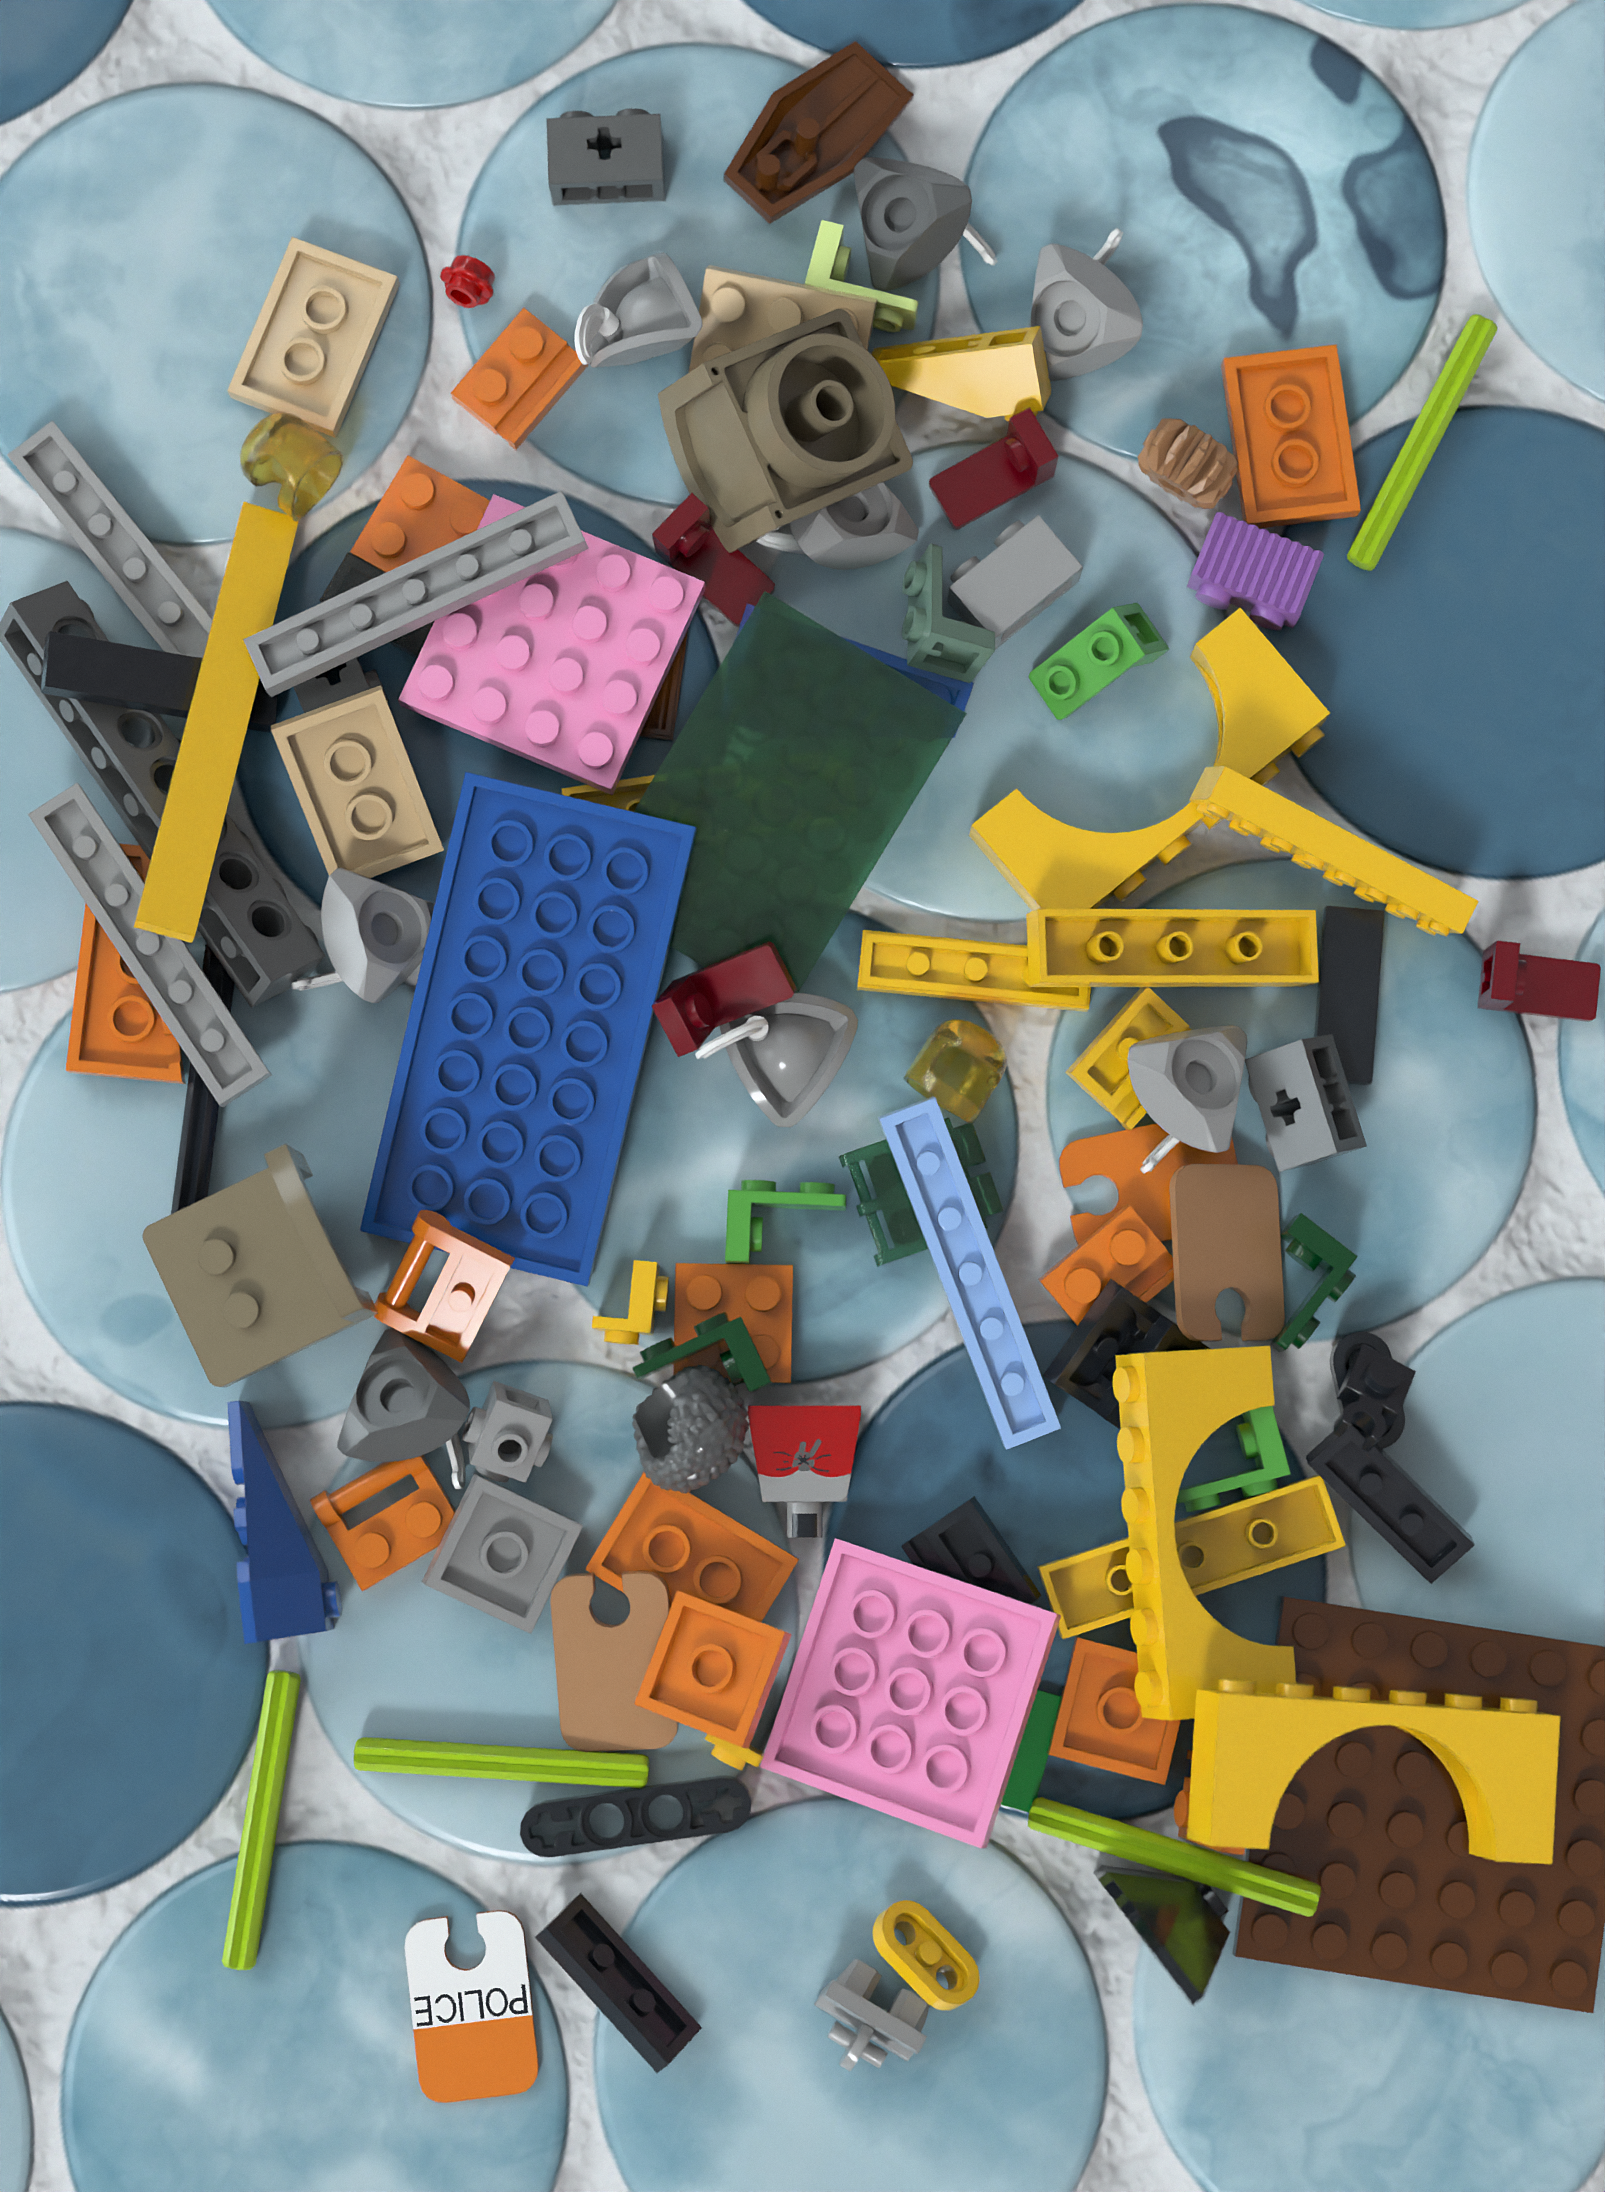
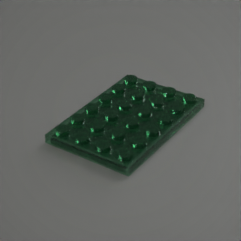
(794, 786)

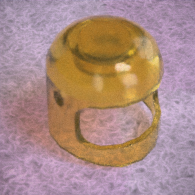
(294, 455)
(958, 1067)

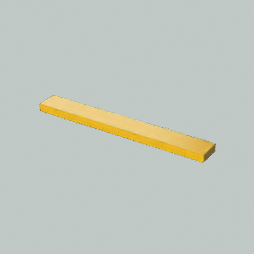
(215, 726)

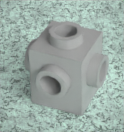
(508, 1433)

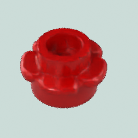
(468, 281)

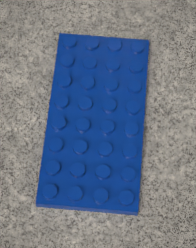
(529, 1024)

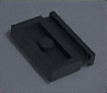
(972, 1551)

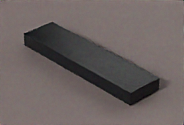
(132, 678)

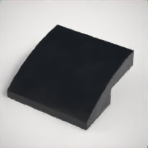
(1112, 1327)

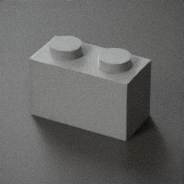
(1014, 580)

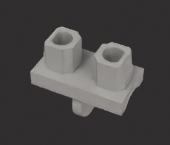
(895, 2030)

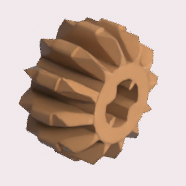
(1187, 463)

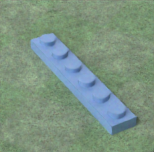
(969, 1272)

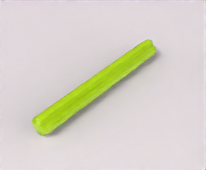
(1422, 442)
(501, 1762)
(261, 1820)
(1174, 1856)

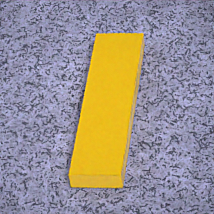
(957, 971)

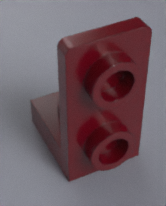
(996, 472)
(693, 548)
(1537, 984)
(720, 994)

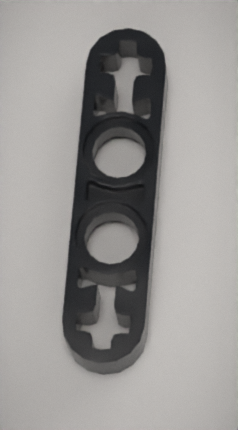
(637, 1827)

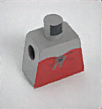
(804, 1459)

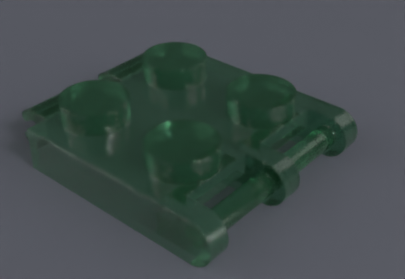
(893, 1198)

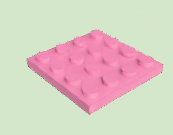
(559, 659)
(910, 1692)

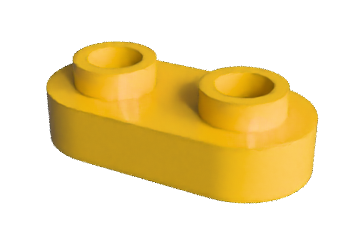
(926, 1952)

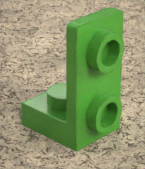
(1097, 658)
(745, 1232)
(1258, 1440)

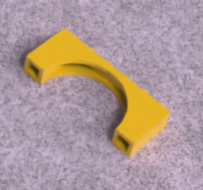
(1260, 719)
(1166, 1414)
(1256, 1742)

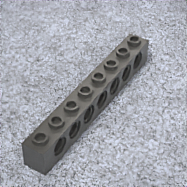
(131, 782)

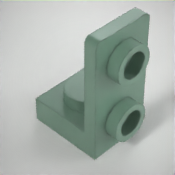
(936, 641)

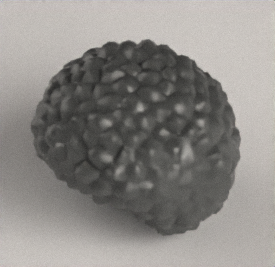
(690, 1429)

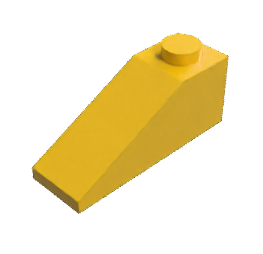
(976, 373)

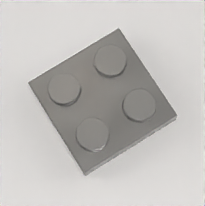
(502, 1553)

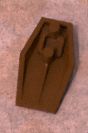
(816, 131)

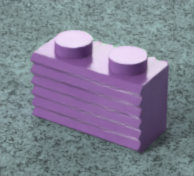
(1254, 572)

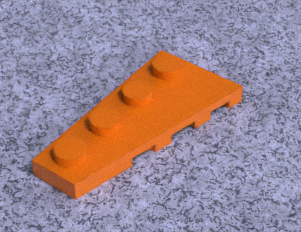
(113, 1020)

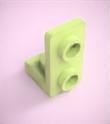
(829, 269)

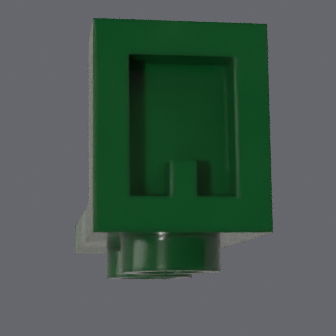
(1312, 1248)
(740, 1362)

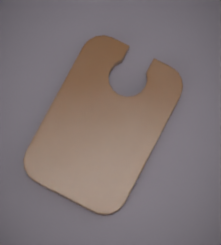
(1223, 1239)
(606, 1663)

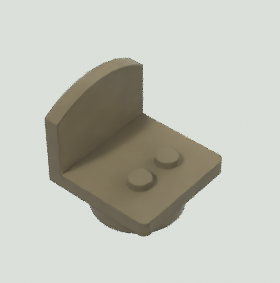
(784, 428)
(255, 1272)

